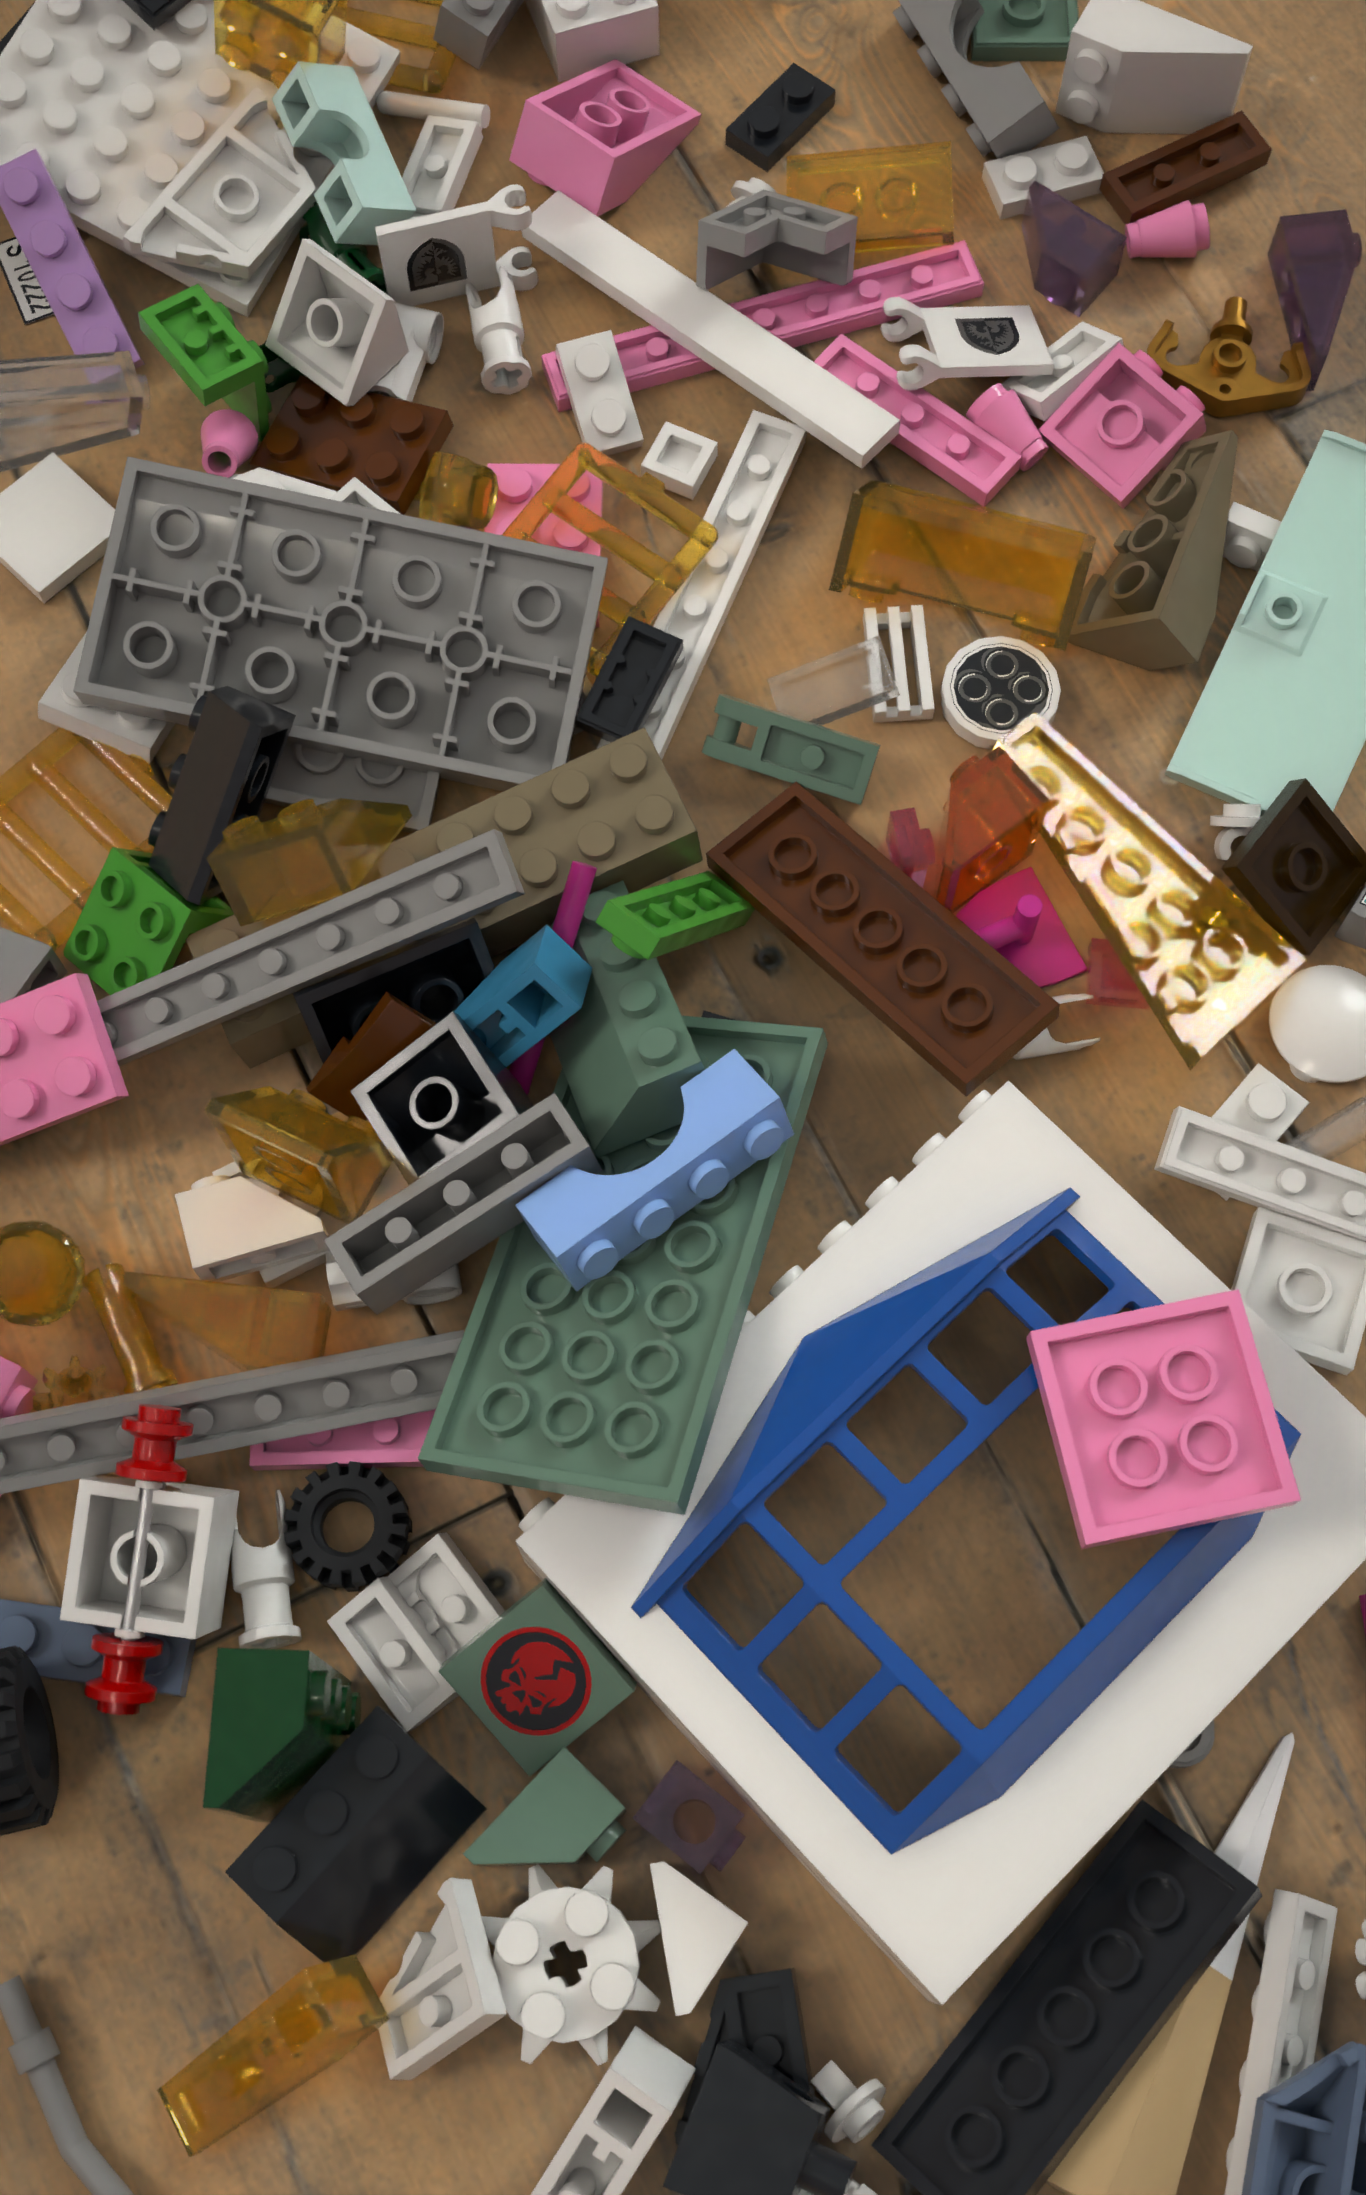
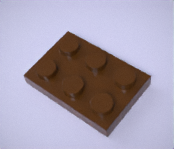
(376, 441)

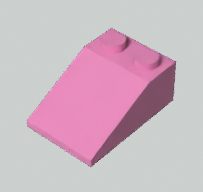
(600, 135)

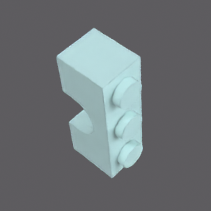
(330, 113)

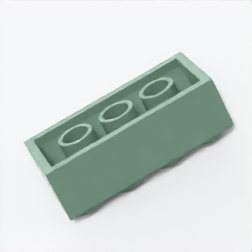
(626, 1043)

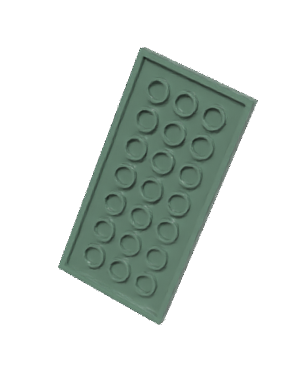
(623, 1378)

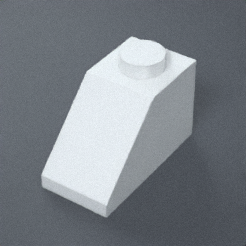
(244, 1228)

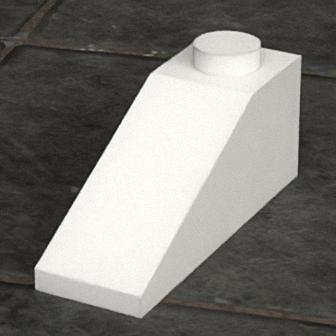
(619, 2120)

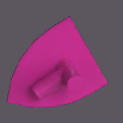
(1024, 928)

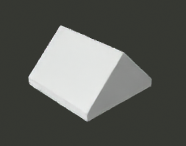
(336, 326)

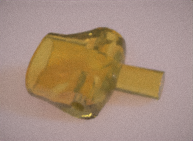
(457, 492)

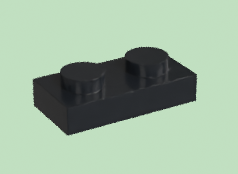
(780, 117)

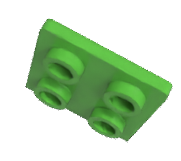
(210, 353)
(134, 923)

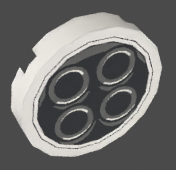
(996, 687)

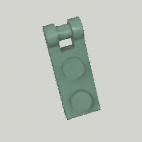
(793, 749)

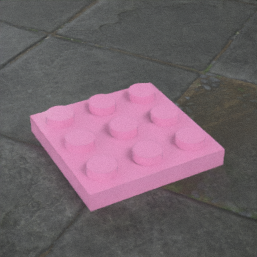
(1161, 1419)

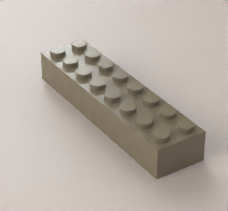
(599, 810)

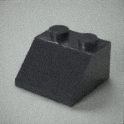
(439, 1097)

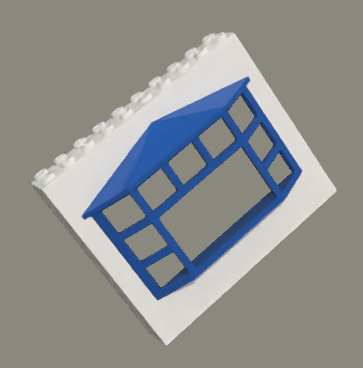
(1111, 1706)

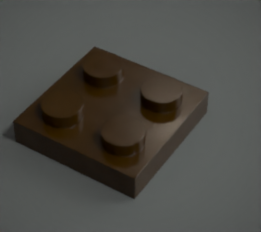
(1298, 866)

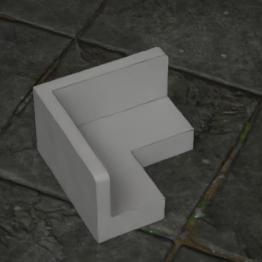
(779, 233)

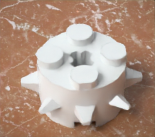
(609, 1983)

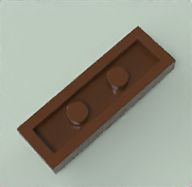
(1185, 168)

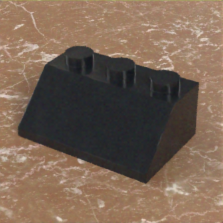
(216, 785)
(425, 975)
(356, 1839)

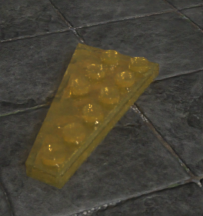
(1169, 919)

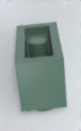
(553, 1820)

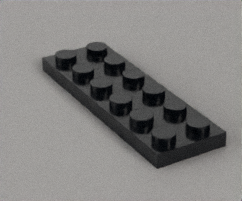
(1070, 2015)

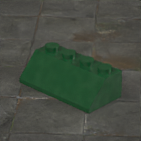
(272, 1728)

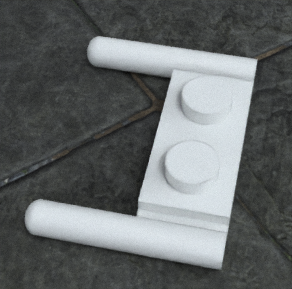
(443, 147)

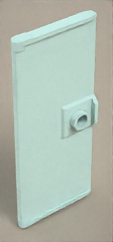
(1294, 665)

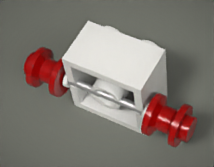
(146, 1558)

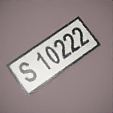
(23, 282)

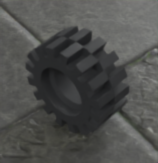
(314, 1503)

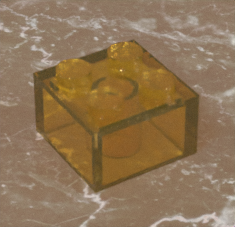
(276, 34)

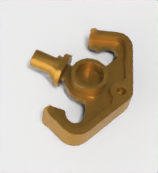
(1226, 368)

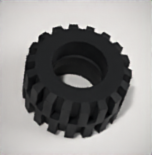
(26, 1746)

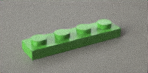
(673, 915)

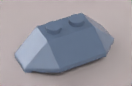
(1312, 2130)

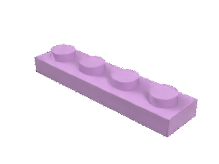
(61, 259)

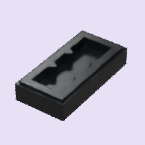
(629, 681)

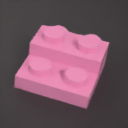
(1124, 424)

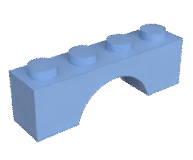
(597, 1220)

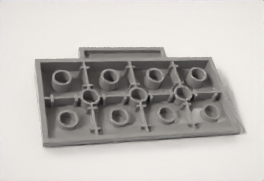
(382, 631)

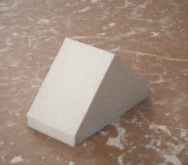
(694, 1933)

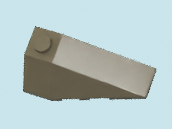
(1166, 579)

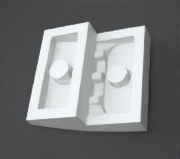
(412, 1624)

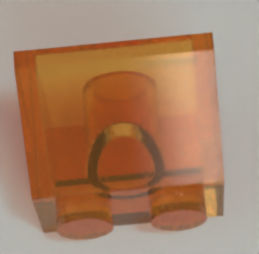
(985, 826)

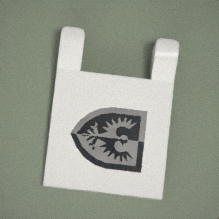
(443, 251)
(966, 342)

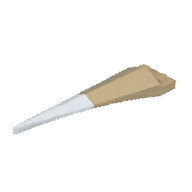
(1148, 2121)

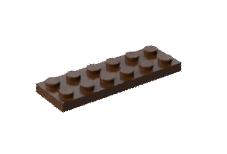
(883, 938)

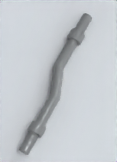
(34, 2055)

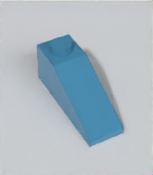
(527, 995)

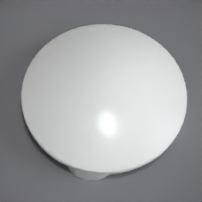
(1321, 1024)

